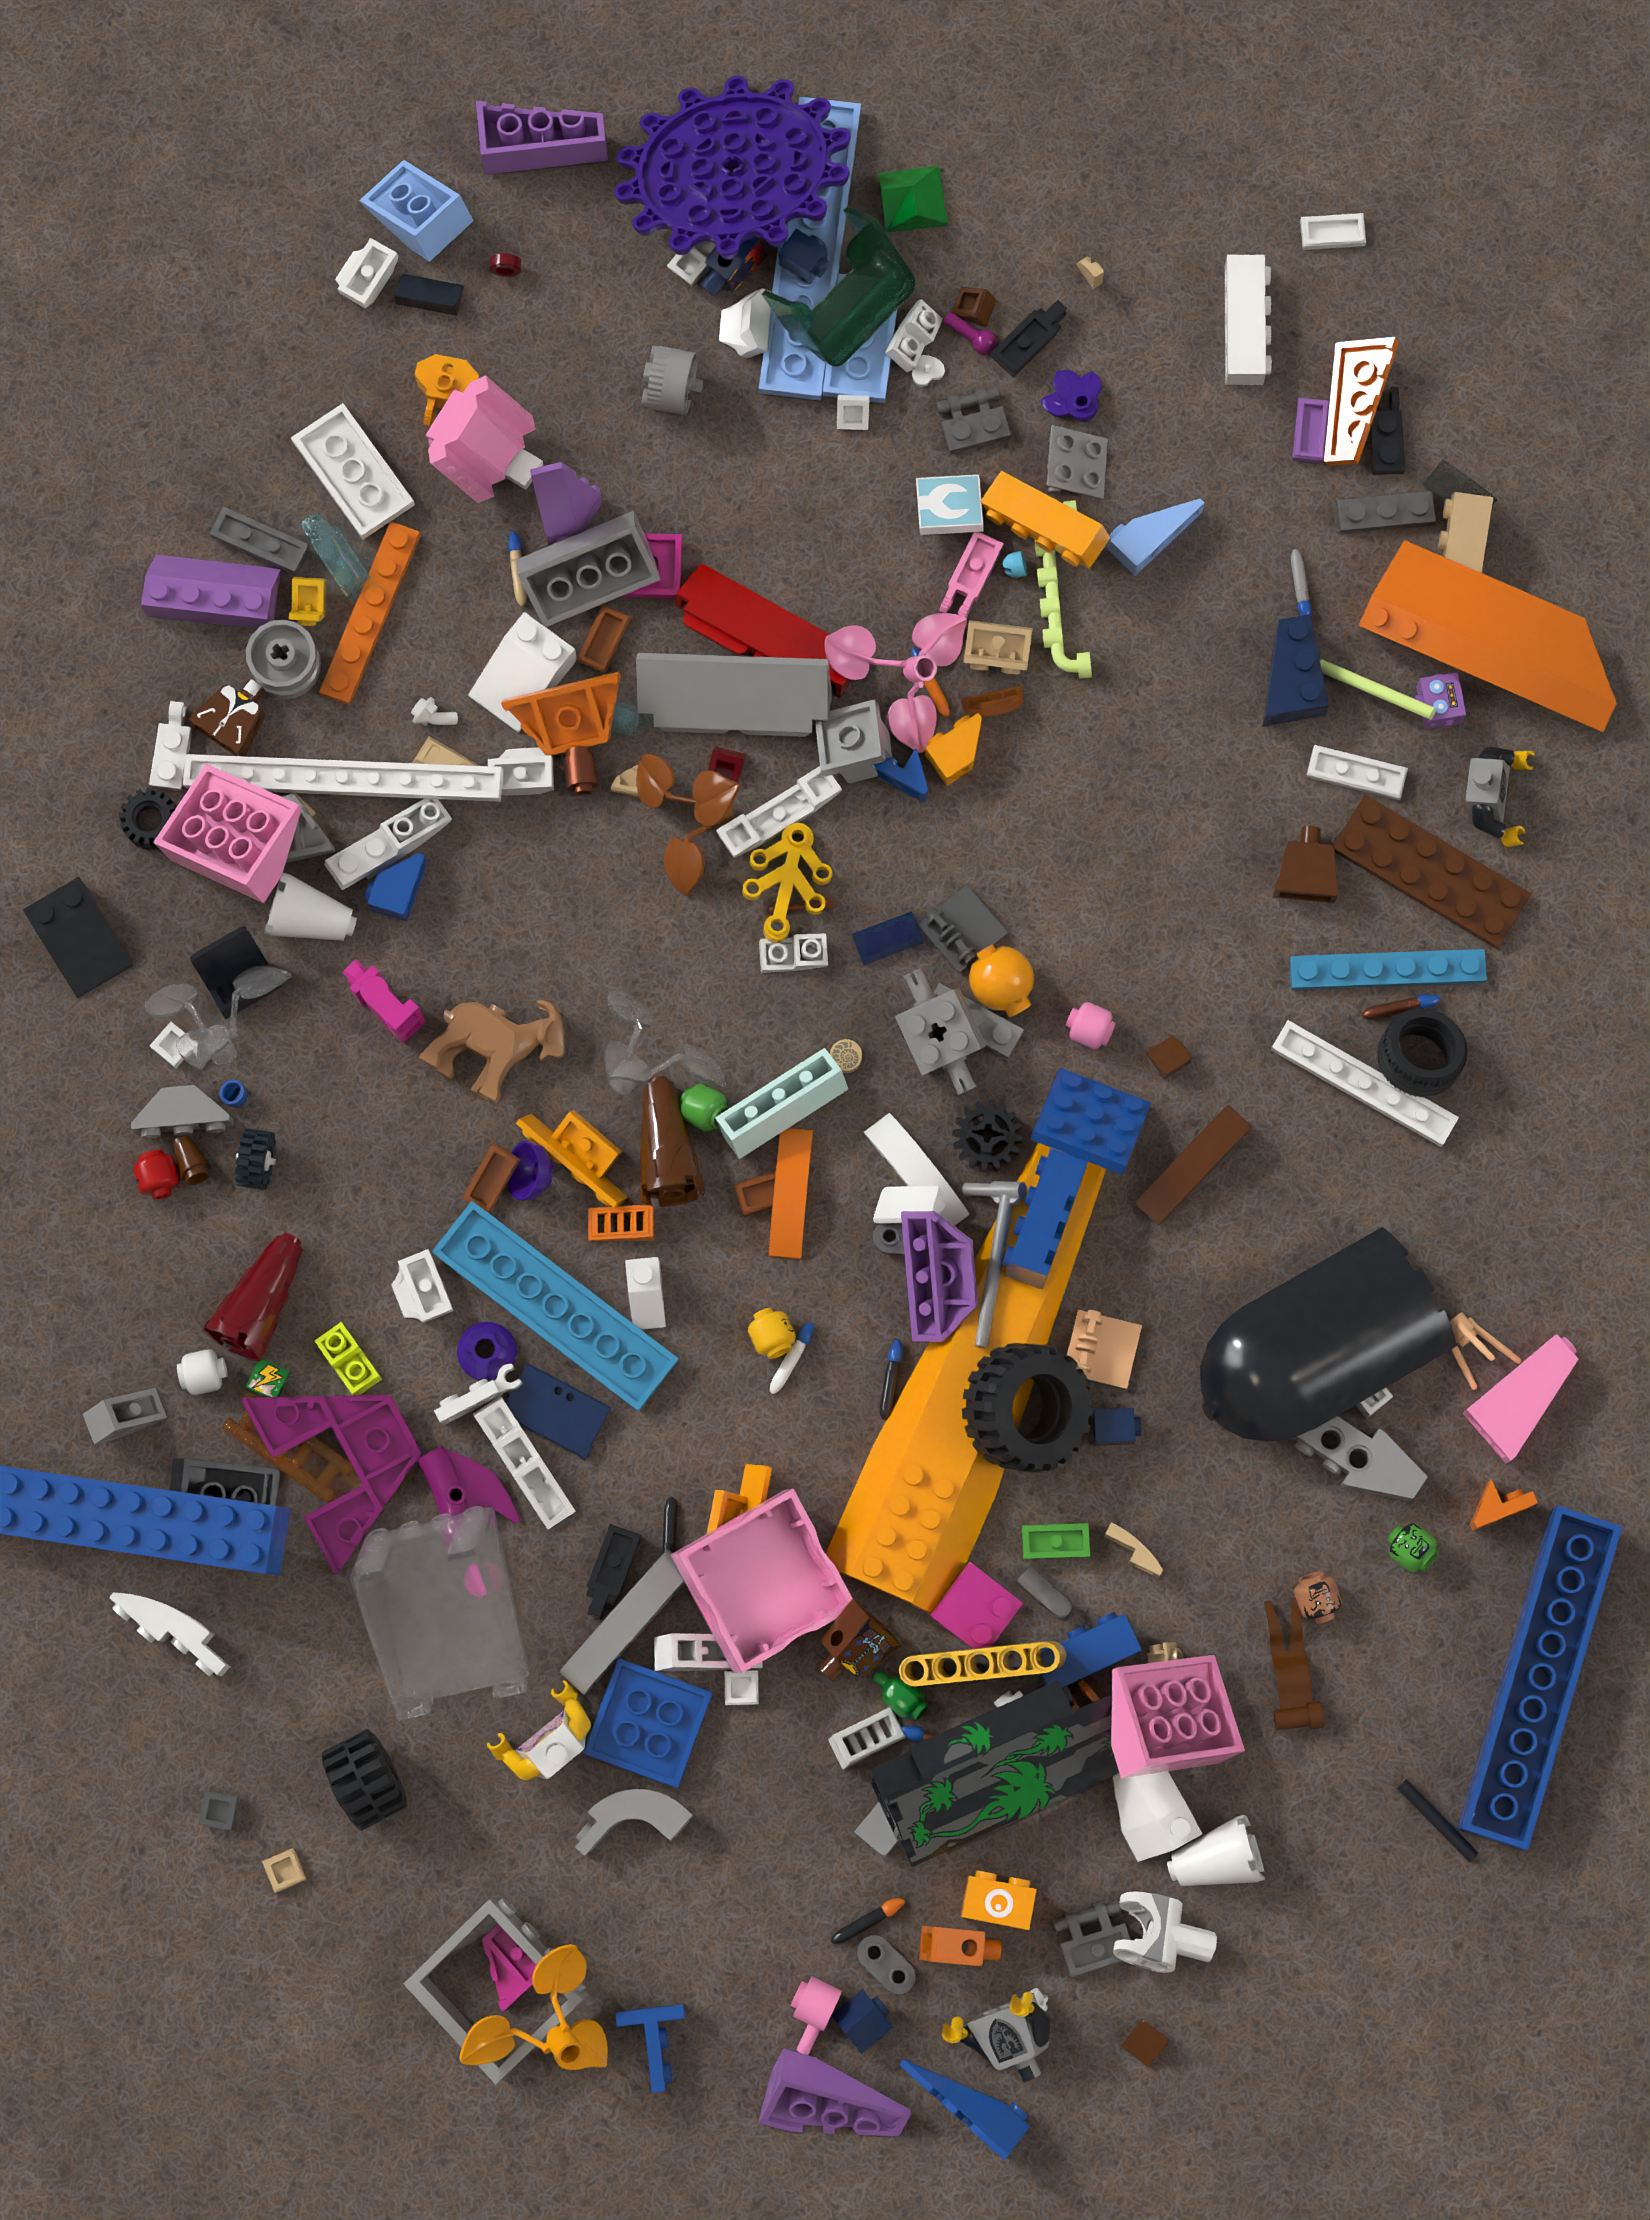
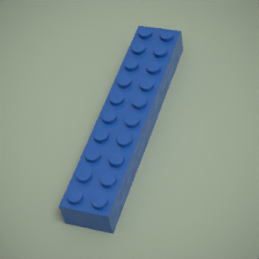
(143, 1520)
(1539, 1678)

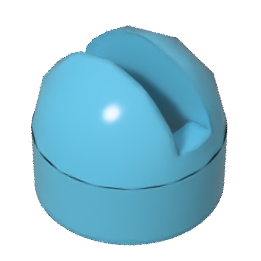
(1015, 565)

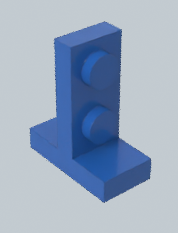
(655, 2039)

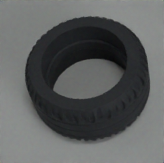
(1437, 1029)

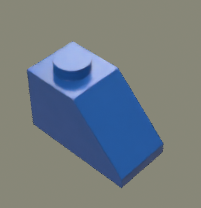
(397, 888)

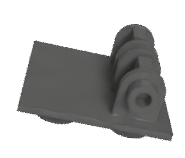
(962, 928)

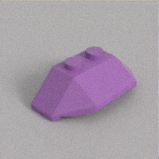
(937, 1274)

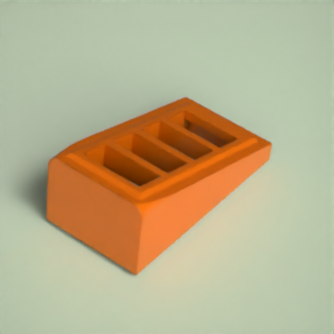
(632, 1235)

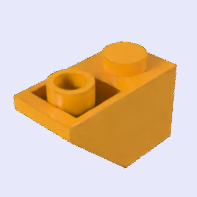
(955, 752)

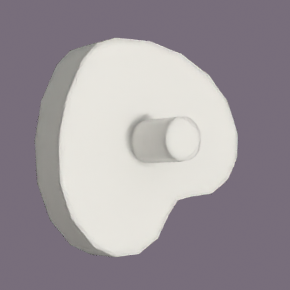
(927, 369)

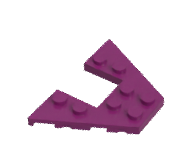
(374, 1442)

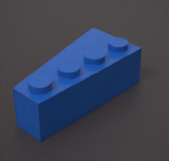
(1046, 1218)

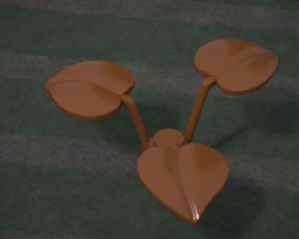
(713, 806)

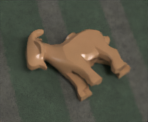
(495, 1039)

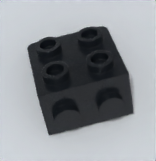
(223, 962)

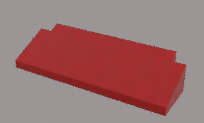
(748, 621)

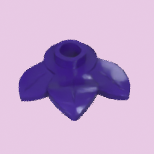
(1070, 392)

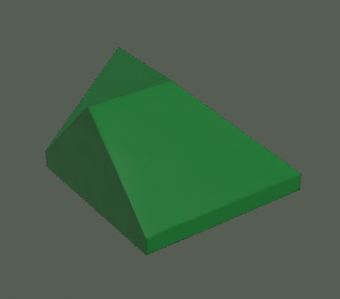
(912, 199)

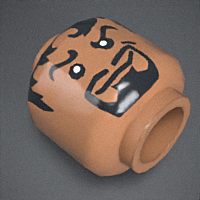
(1318, 1596)

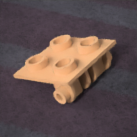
(1104, 1347)

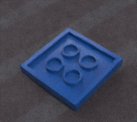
(1090, 1121)
(648, 1723)

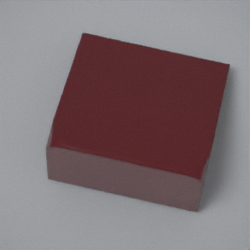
(727, 763)

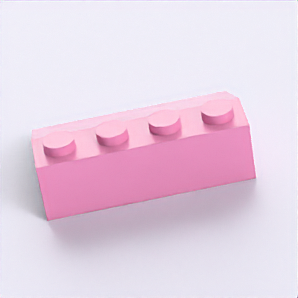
(231, 833)
(1171, 1717)

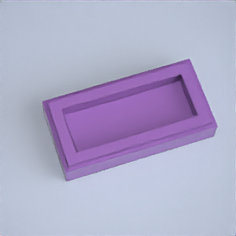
(1310, 430)

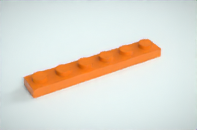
(370, 613)

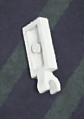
(170, 750)
(479, 1395)

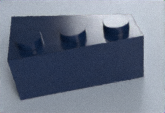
(1295, 676)

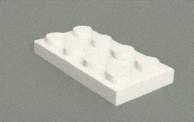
(352, 471)

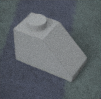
(124, 1415)

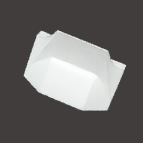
(366, 273)
(746, 325)
(525, 771)
(421, 1288)

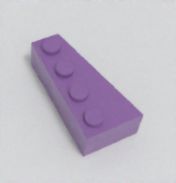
(538, 138)

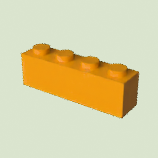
(1044, 520)

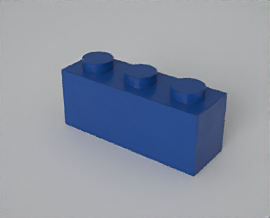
(1092, 1650)

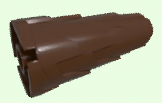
(666, 1155)

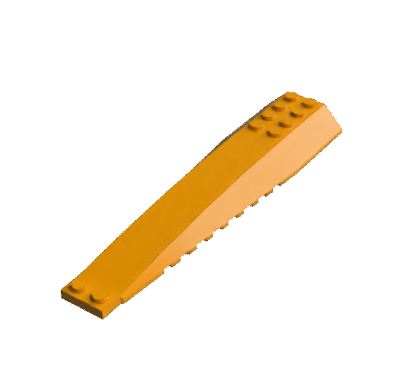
(924, 1480)

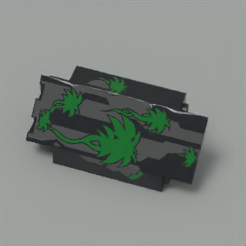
(994, 1771)

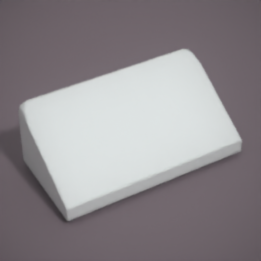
(907, 1198)

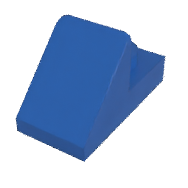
(909, 779)

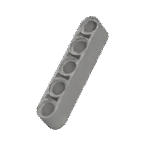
(623, 1624)

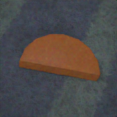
(994, 702)

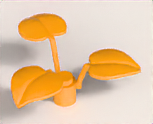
(572, 2048)

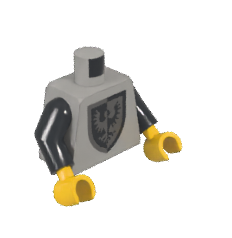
(1488, 791)
(1006, 2034)

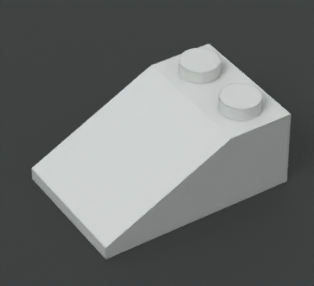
(523, 663)

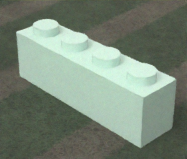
(782, 1103)

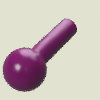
(983, 341)

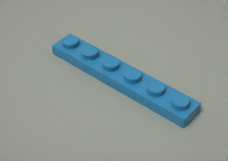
(1387, 969)

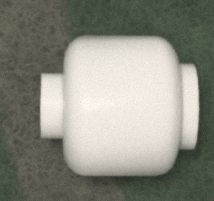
(201, 1372)

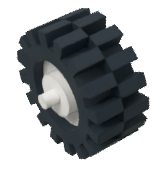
(255, 1159)

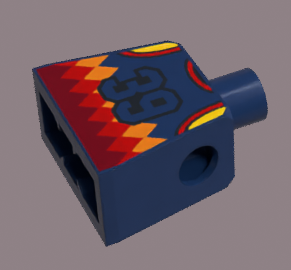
(749, 257)

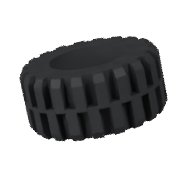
(1063, 1407)

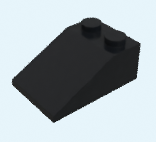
(78, 937)
(225, 1480)

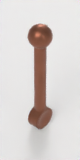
(829, 905)

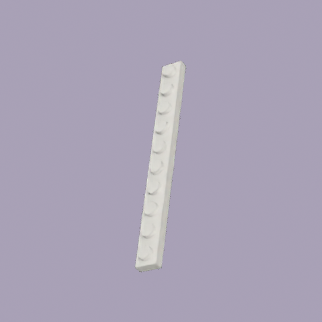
(356, 777)

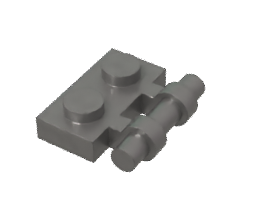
(973, 429)
(1095, 1949)

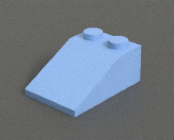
(418, 209)

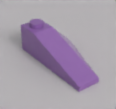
(816, 2094)

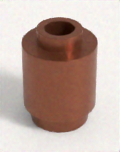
(580, 770)

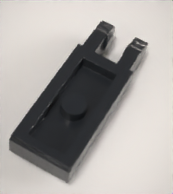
(1387, 438)

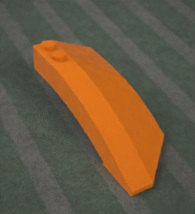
(1492, 633)

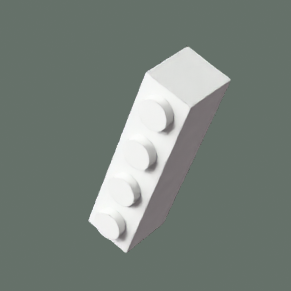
(1245, 320)

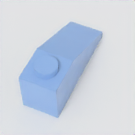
(1149, 534)

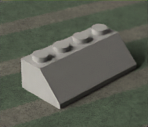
(588, 569)

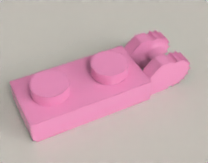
(972, 572)

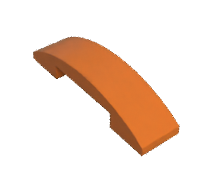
(790, 1193)

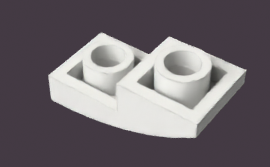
(913, 335)
(794, 953)

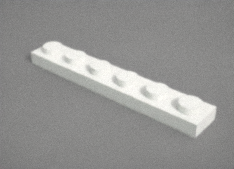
(1363, 1083)

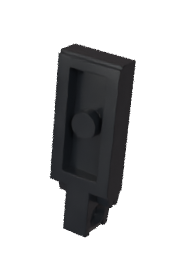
(1029, 338)
(611, 1568)

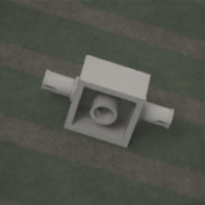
(959, 1040)

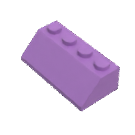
(210, 591)

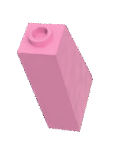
(1519, 1400)

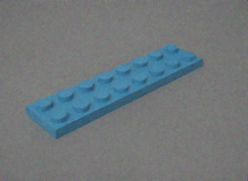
(555, 1306)

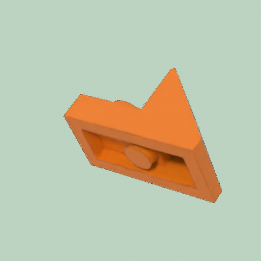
(1492, 1509)

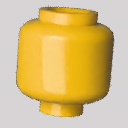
(771, 1333)

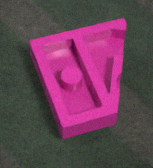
(508, 1966)

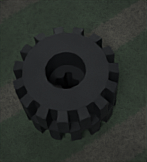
(364, 1780)

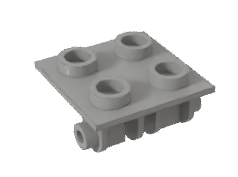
(1076, 462)

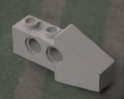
(1387, 1467)

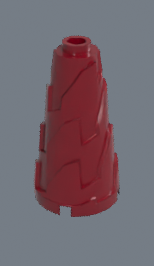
(251, 1310)

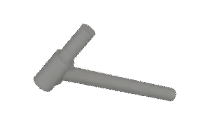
(1005, 1194)

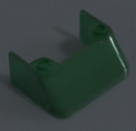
(857, 303)

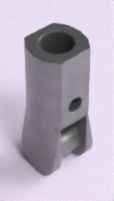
(1044, 1593)

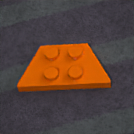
(568, 713)

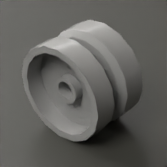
(282, 641)

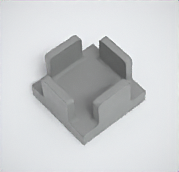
(853, 741)

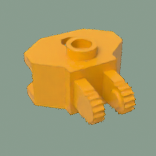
(440, 381)

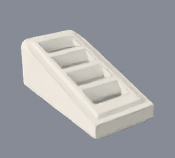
(841, 1751)

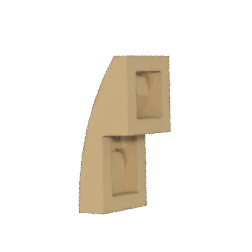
(1141, 1556)

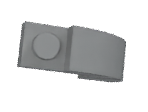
(638, 1804)

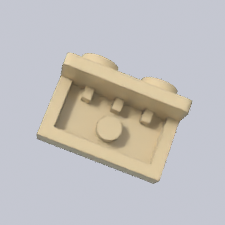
(997, 646)

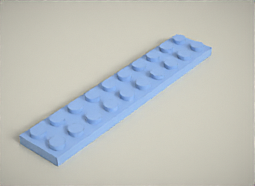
(787, 364)

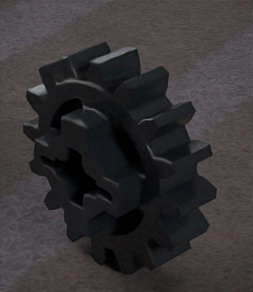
(1001, 1138)

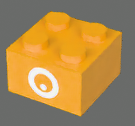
(997, 1901)

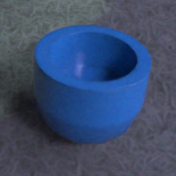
(230, 1090)

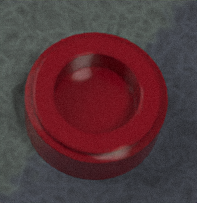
(505, 265)

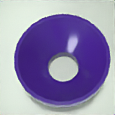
(532, 1172)
(487, 1368)

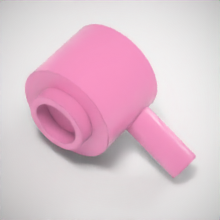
(814, 2006)

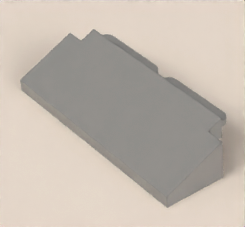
(733, 693)

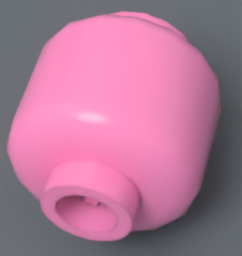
(1090, 1025)

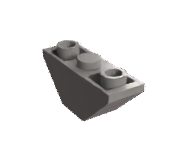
(180, 1111)

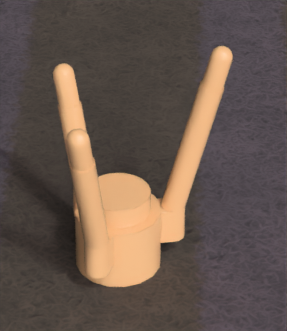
(1465, 1330)

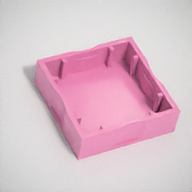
(762, 1580)

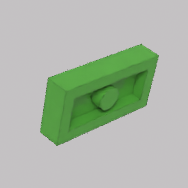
(1055, 1541)

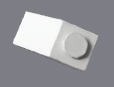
(645, 1293)

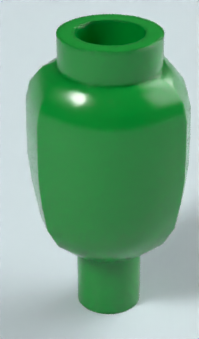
(900, 1697)

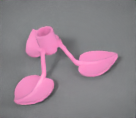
(940, 641)

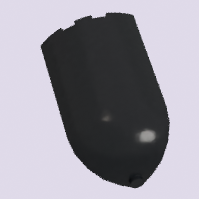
(1323, 1342)

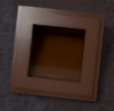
(974, 305)
(1169, 1057)
(1145, 2042)

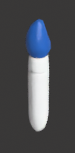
(802, 1339)

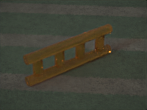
(294, 1467)

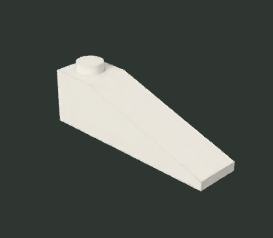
(1153, 1814)

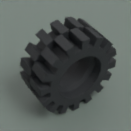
(135, 807)

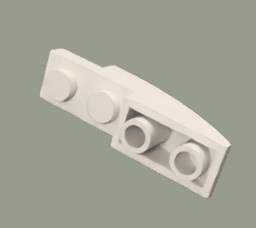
(389, 843)
(161, 1621)

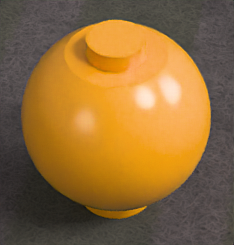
(1002, 979)

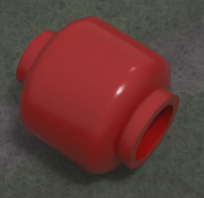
(156, 1174)

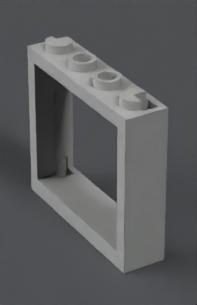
(449, 2016)

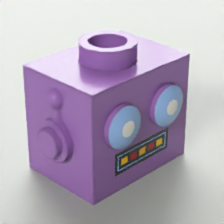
(1446, 696)

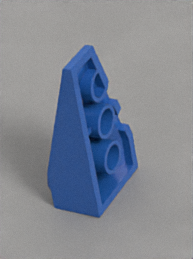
(985, 2116)

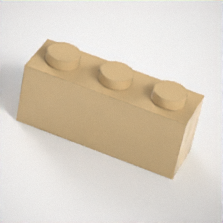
(1466, 529)

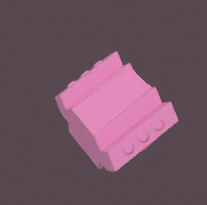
(478, 437)

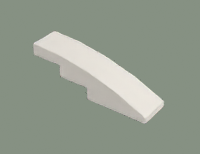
(524, 1462)

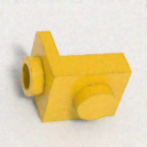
(308, 600)

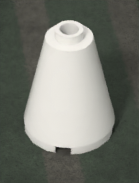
(307, 913)
(1219, 1857)

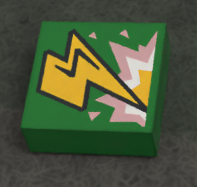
(268, 1379)

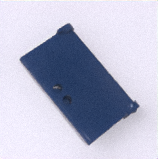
(566, 1418)

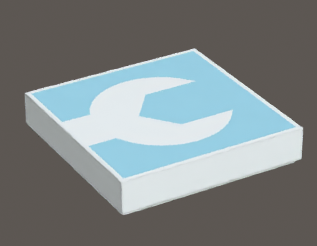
(949, 504)

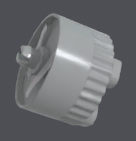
(670, 379)

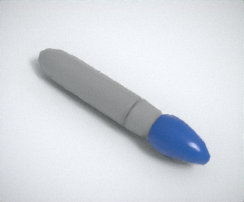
(1300, 583)

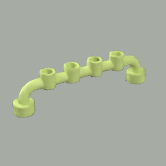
(1051, 608)

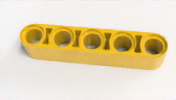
(966, 1663)

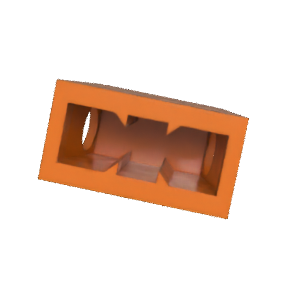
(945, 1946)

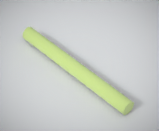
(1377, 690)

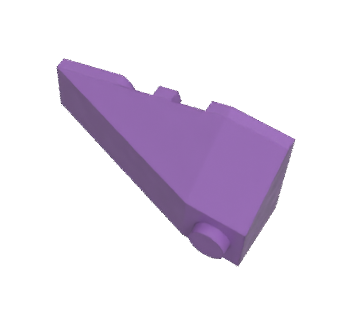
(564, 501)

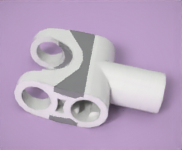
(1162, 1934)

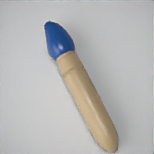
(514, 548)

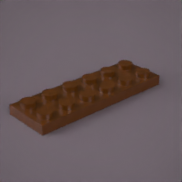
(1431, 871)

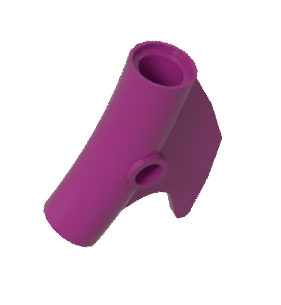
(472, 1481)

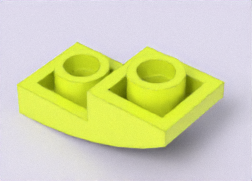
(348, 1359)

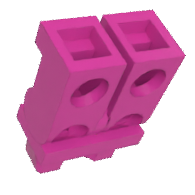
(373, 991)

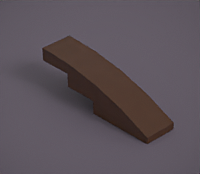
(1193, 1164)

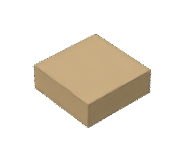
(284, 1870)

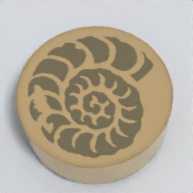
(847, 1055)

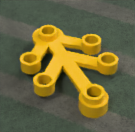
(788, 875)

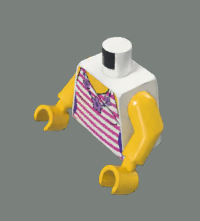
(550, 1746)

